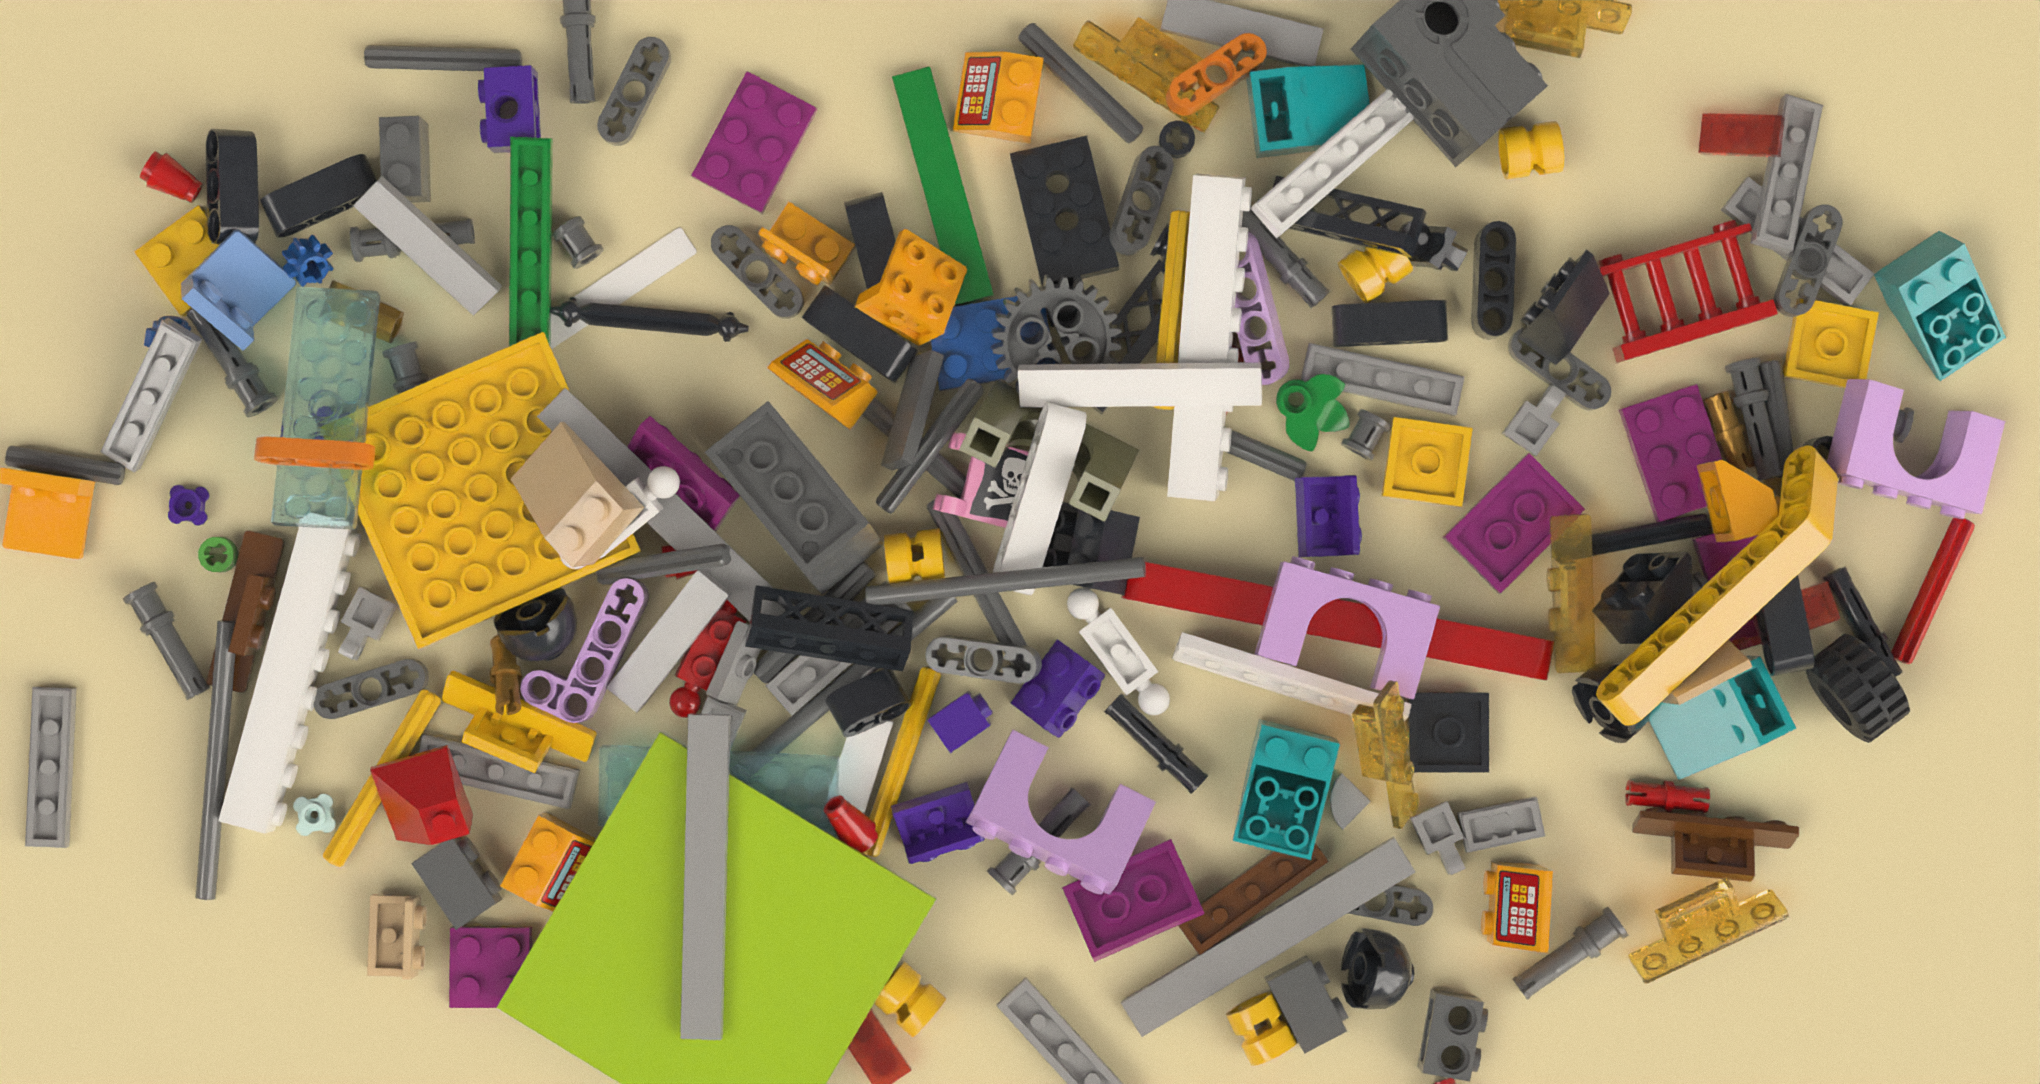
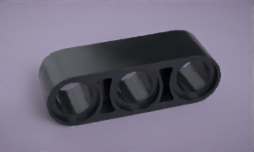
(232, 184)
(318, 195)
(871, 235)
(1504, 264)
(1389, 323)
(859, 334)
(1785, 632)

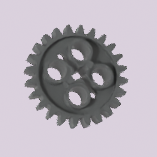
(1087, 325)

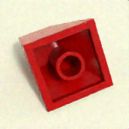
(424, 797)

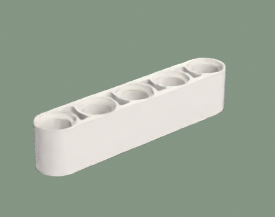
(1041, 489)

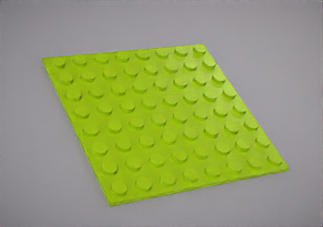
(804, 942)

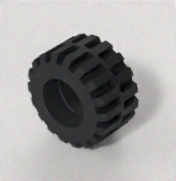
(1857, 688)

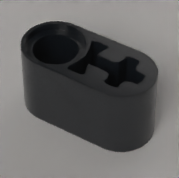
(868, 702)

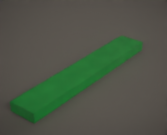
(942, 180)
(530, 238)

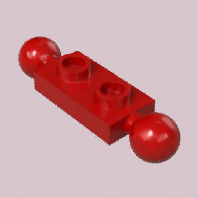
(702, 661)

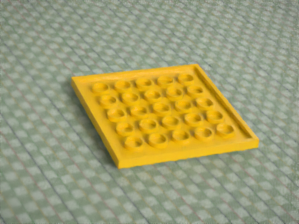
(444, 493)

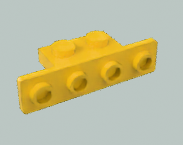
(515, 738)

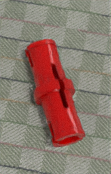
(1667, 796)

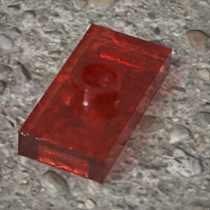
(1741, 135)

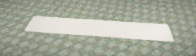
(629, 279)

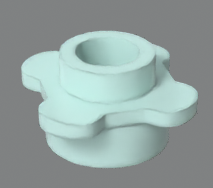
(325, 811)

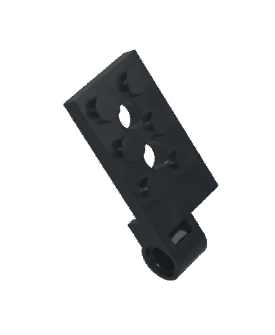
(1073, 252)

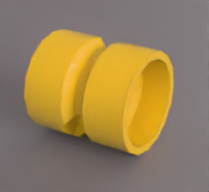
(1531, 150)
(1371, 269)
(900, 560)
(909, 999)
(1267, 1041)

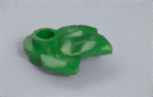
(1317, 412)

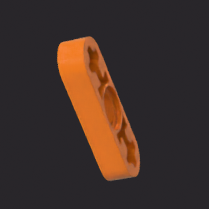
(1210, 90)
(314, 453)

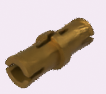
(1729, 430)
(505, 677)

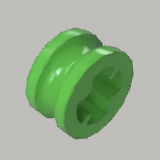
(217, 542)

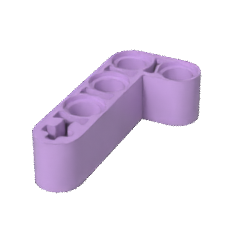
(1262, 306)
(594, 646)

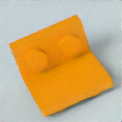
(808, 243)
(914, 290)
(47, 513)

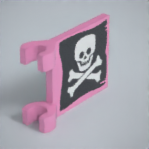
(987, 489)

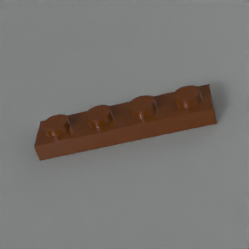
(1248, 896)

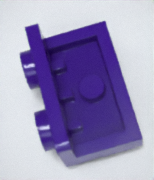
(1328, 516)
(1059, 689)
(936, 823)

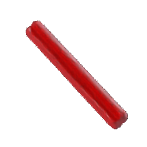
(1932, 590)

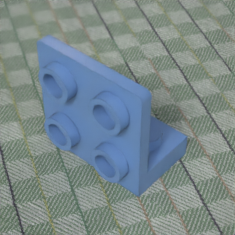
(236, 287)

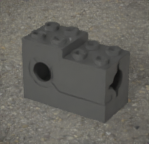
(1450, 69)
(795, 497)

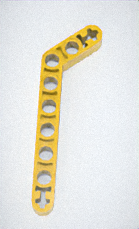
(1732, 594)

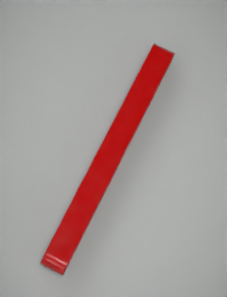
(1339, 620)

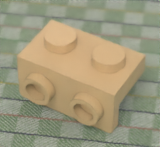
(395, 935)

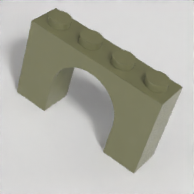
(1099, 464)

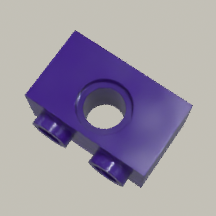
(505, 85)
(961, 720)

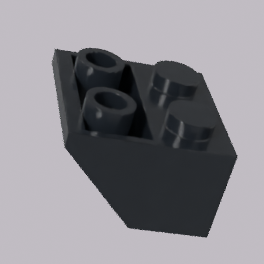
(1565, 308)
(1087, 539)
(1645, 595)

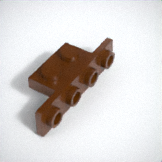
(248, 602)
(1714, 845)

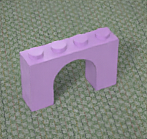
(1865, 452)
(1404, 620)
(1005, 814)

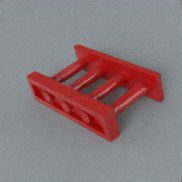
(1710, 319)

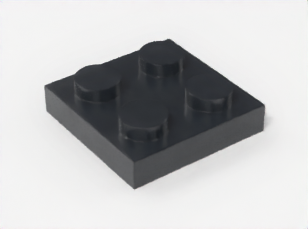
(1449, 732)

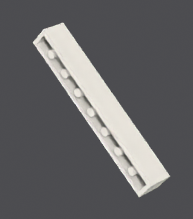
(1208, 329)
(288, 678)

